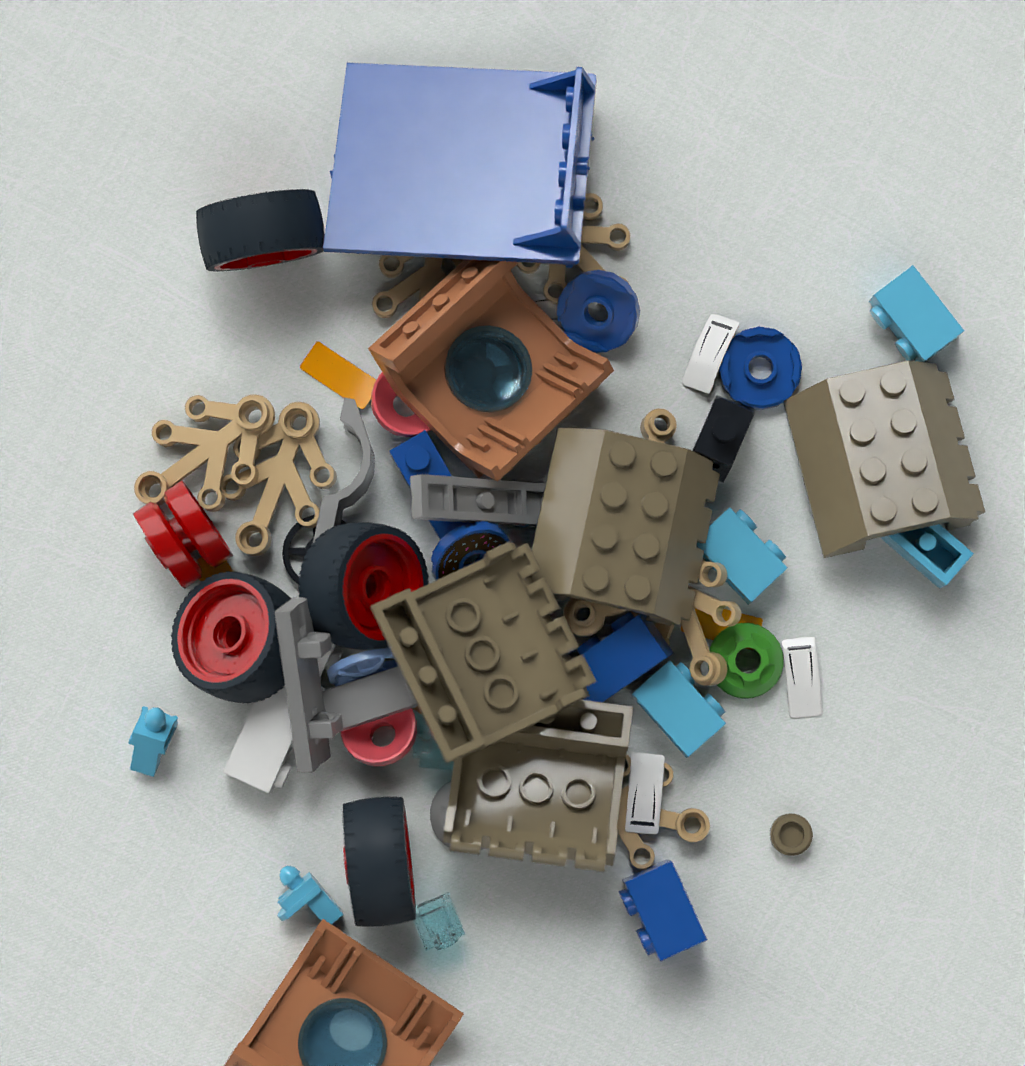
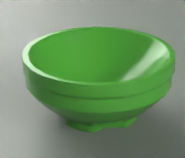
(760, 639)

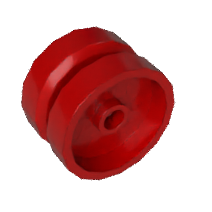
(178, 537)

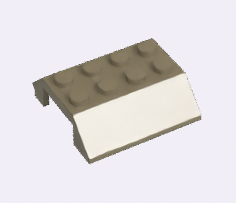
(882, 455)
(624, 522)
(484, 651)
(545, 790)

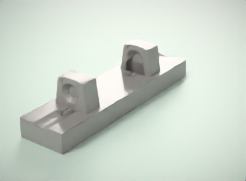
(475, 500)
(299, 656)

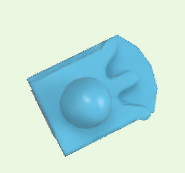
(151, 739)
(305, 891)

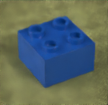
(663, 910)

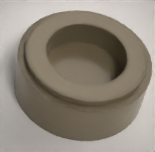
(791, 834)

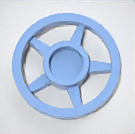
(360, 666)

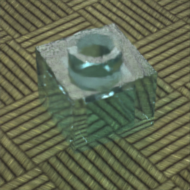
(428, 752)
(438, 922)

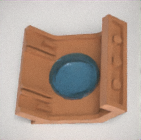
(486, 366)
(346, 1010)

